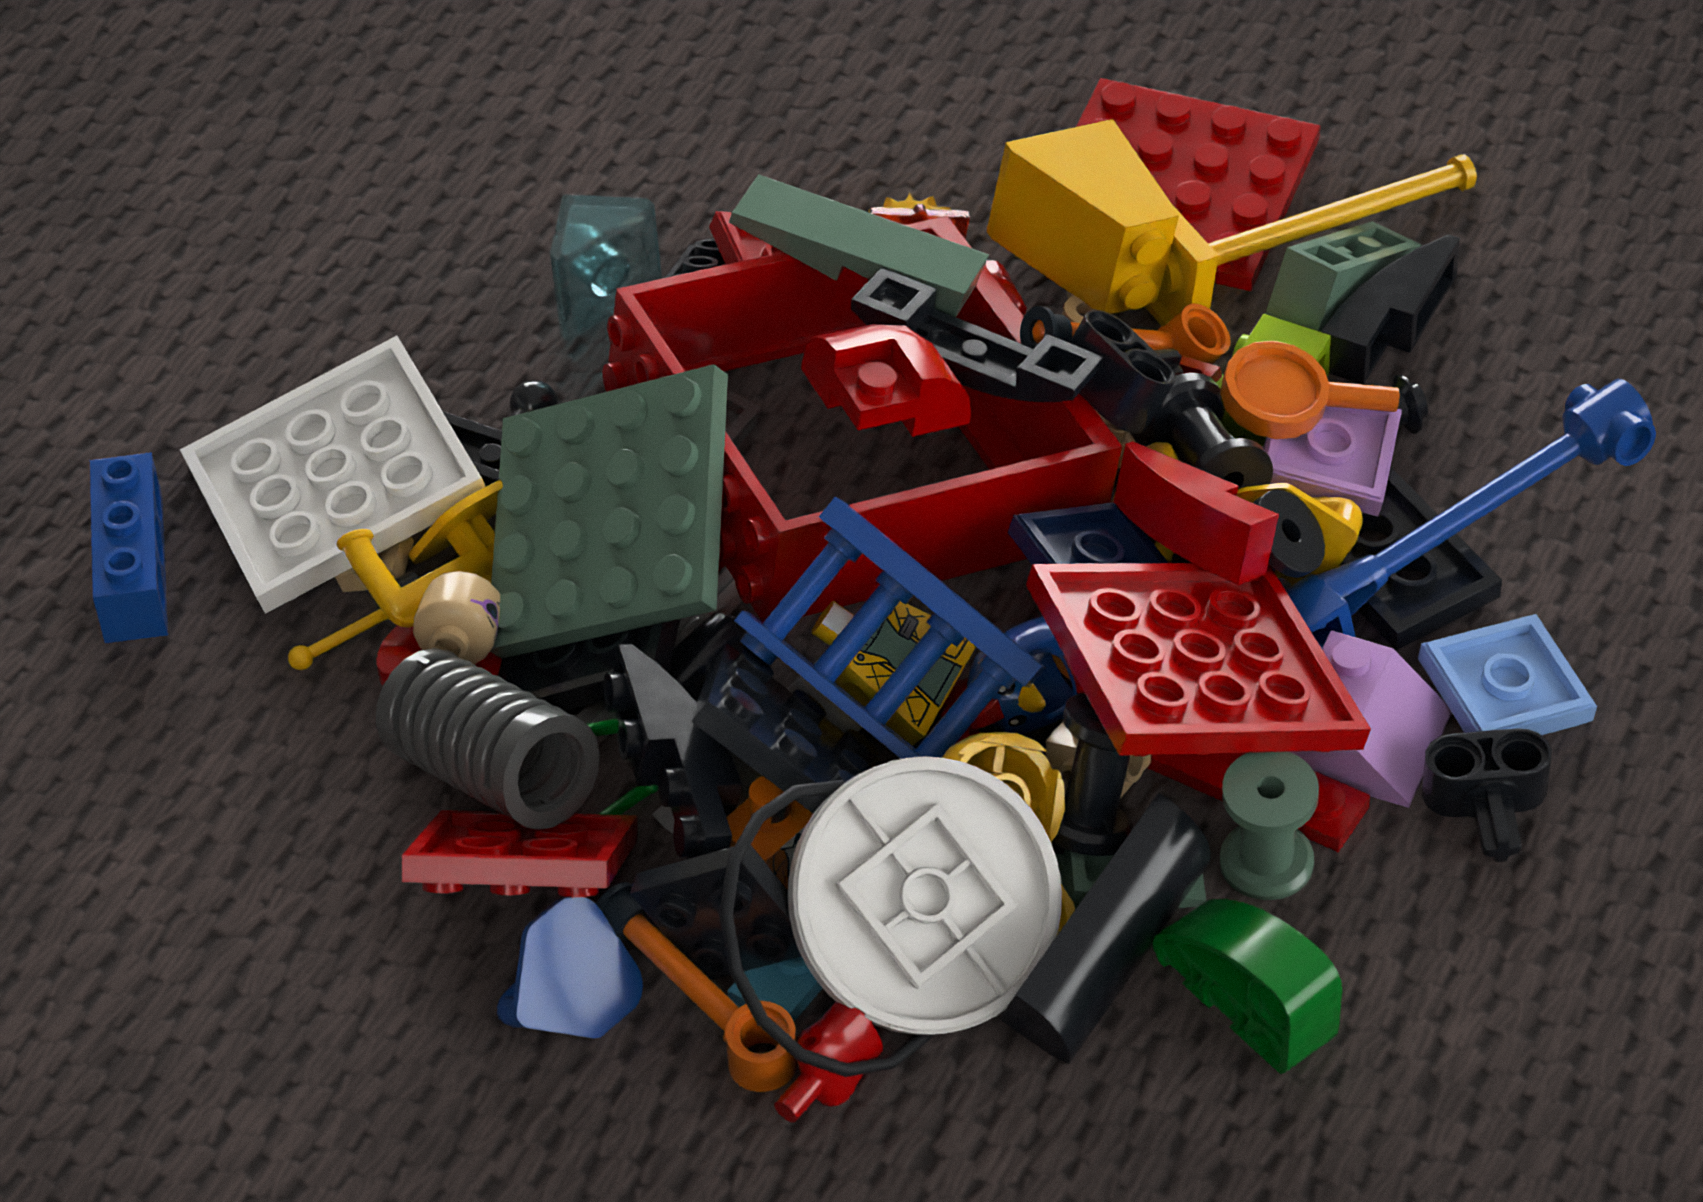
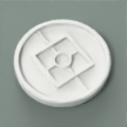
(924, 895)

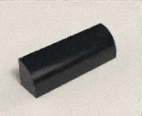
(1110, 931)

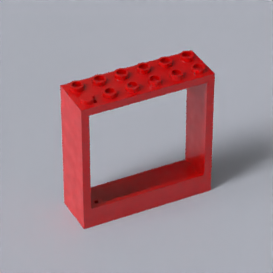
(769, 310)

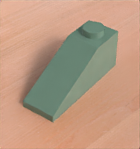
(1329, 269)

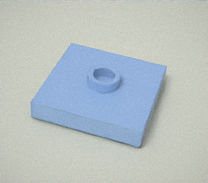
(1507, 679)

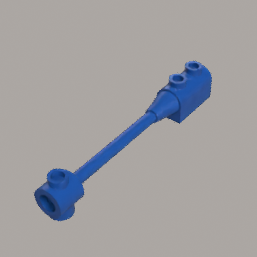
(1596, 428)

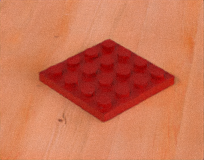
(1212, 160)
(1195, 660)

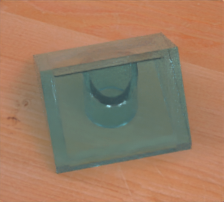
(595, 250)

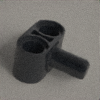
(1132, 373)
(1489, 780)

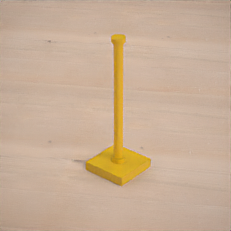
(1194, 262)

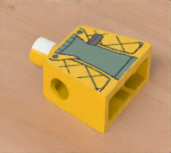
(882, 657)

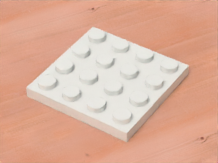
(329, 460)

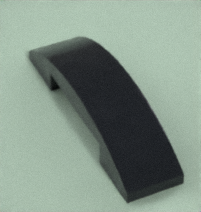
(977, 356)

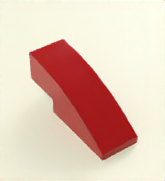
(1195, 514)

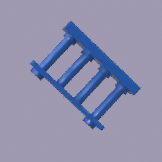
(899, 581)

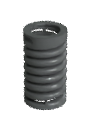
(488, 738)

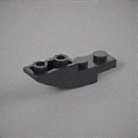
(672, 752)

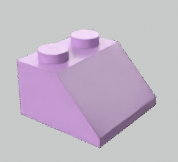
(1401, 715)

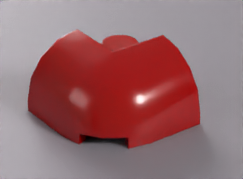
(886, 378)

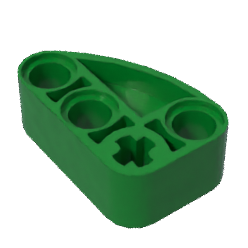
(1258, 975)

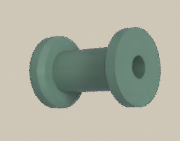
(1269, 800)

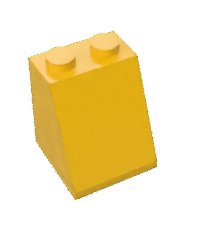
(1085, 215)

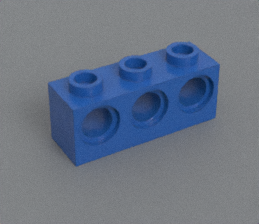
(128, 548)

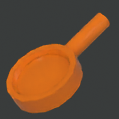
(1285, 391)

